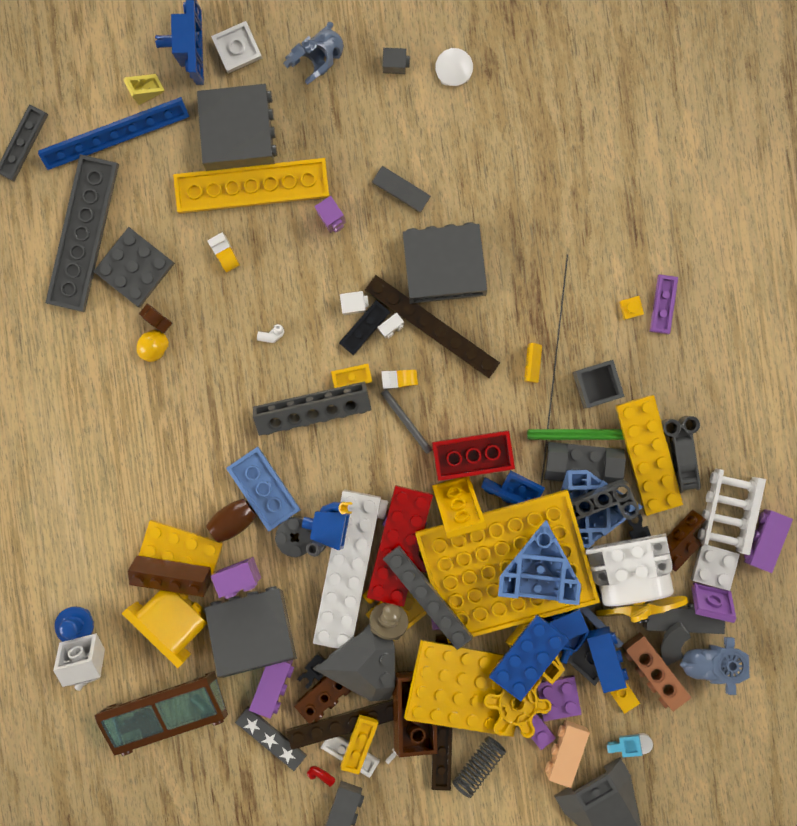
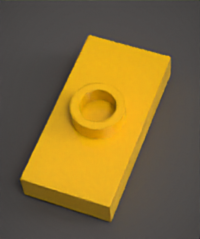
(625, 699)

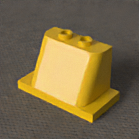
(168, 623)

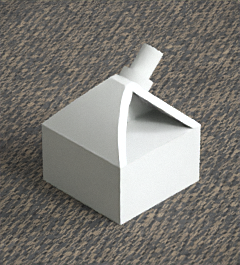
(79, 661)

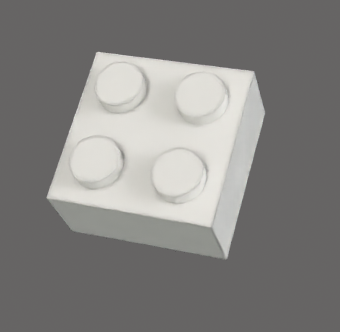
(391, 325)

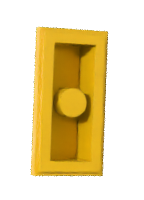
(533, 362)

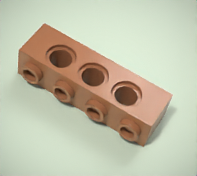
(676, 695)

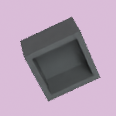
(598, 384)

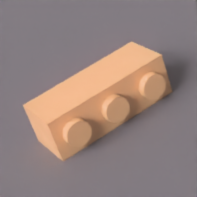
(567, 753)

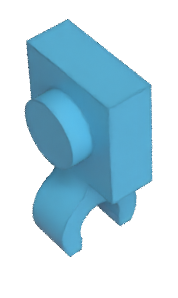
(628, 745)

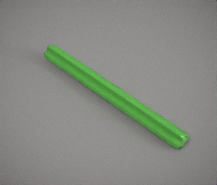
(575, 434)

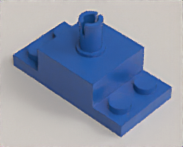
(186, 40)

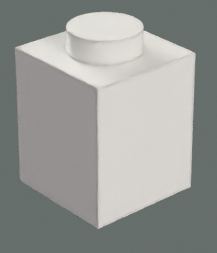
(353, 303)

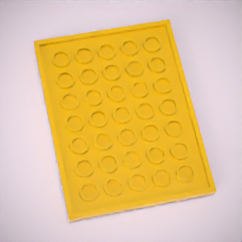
(469, 566)

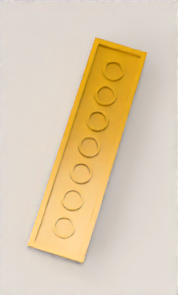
(251, 185)

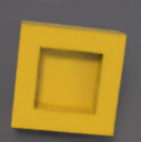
(631, 307)

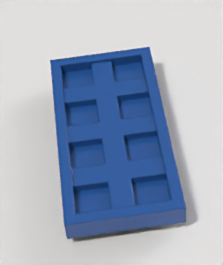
(528, 657)

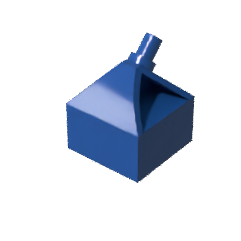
(574, 627)

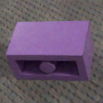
(330, 215)

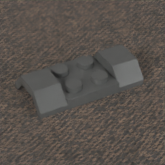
(602, 462)

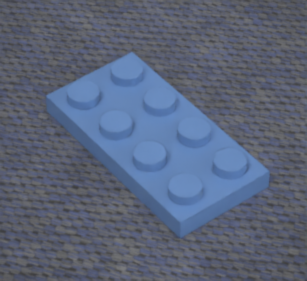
(263, 488)

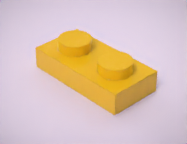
(351, 375)

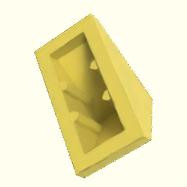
(144, 87)

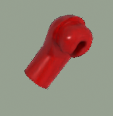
(321, 774)

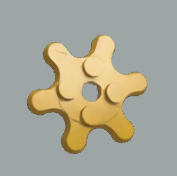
(518, 716)

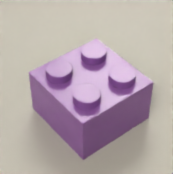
(235, 577)

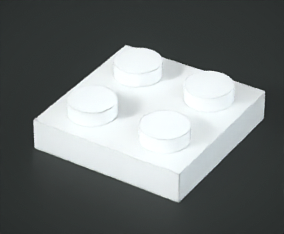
(236, 47)
(715, 567)

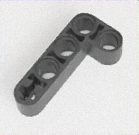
(614, 499)

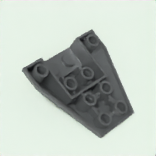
(603, 801)

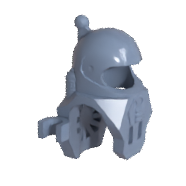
(324, 43)
(717, 663)

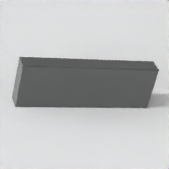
(401, 189)

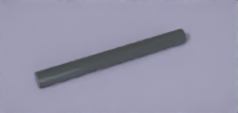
(406, 421)

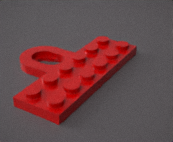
(405, 516)

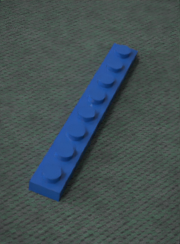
(114, 133)

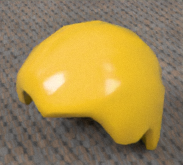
(152, 345)

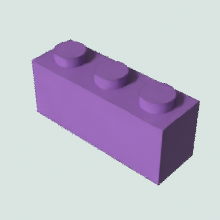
(768, 540)
(270, 688)

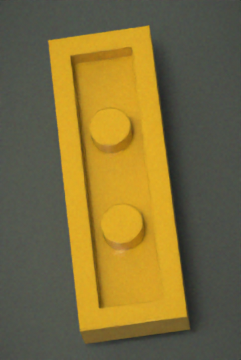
(359, 744)

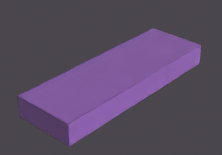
(663, 304)

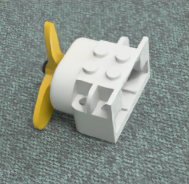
(634, 574)

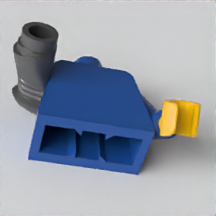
(327, 527)

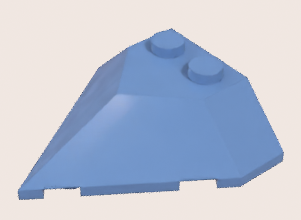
(600, 523)
(541, 571)

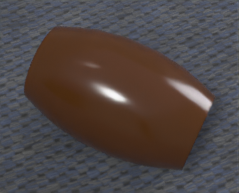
(231, 520)

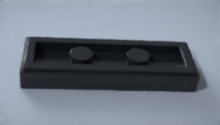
(364, 327)

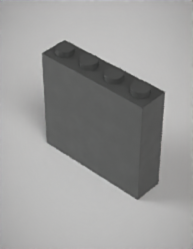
(236, 127)
(444, 263)
(250, 632)

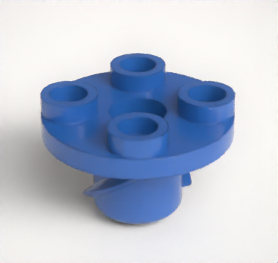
(73, 623)

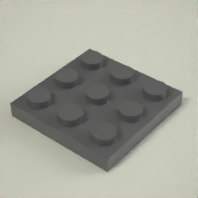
(134, 267)

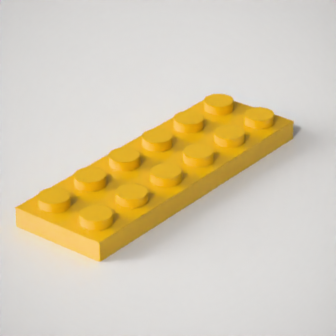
(649, 455)

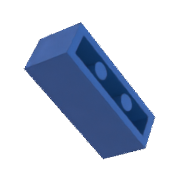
(607, 659)

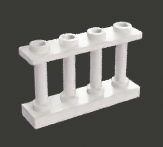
(751, 506)

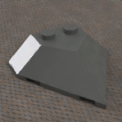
(363, 666)

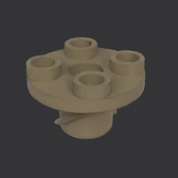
(388, 621)

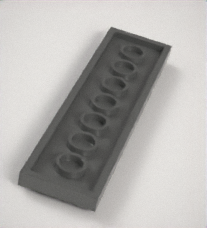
(82, 233)

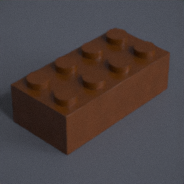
(410, 737)

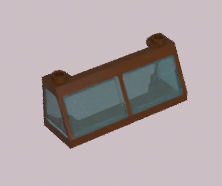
(162, 714)

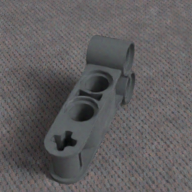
(684, 452)

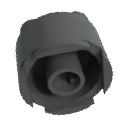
(285, 540)

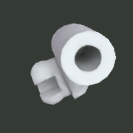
(273, 336)

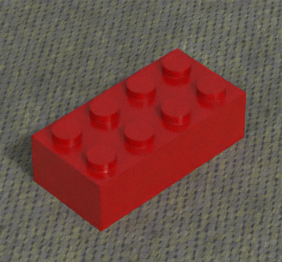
(473, 455)

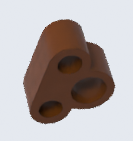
(155, 318)

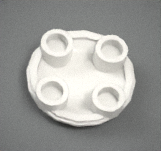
(454, 67)

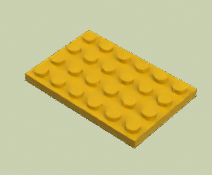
(452, 686)

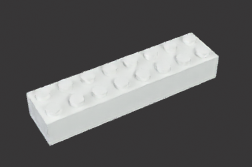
(347, 573)

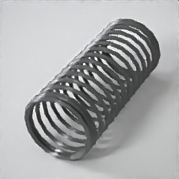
(489, 743)

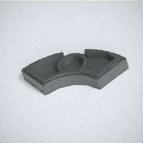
(673, 642)

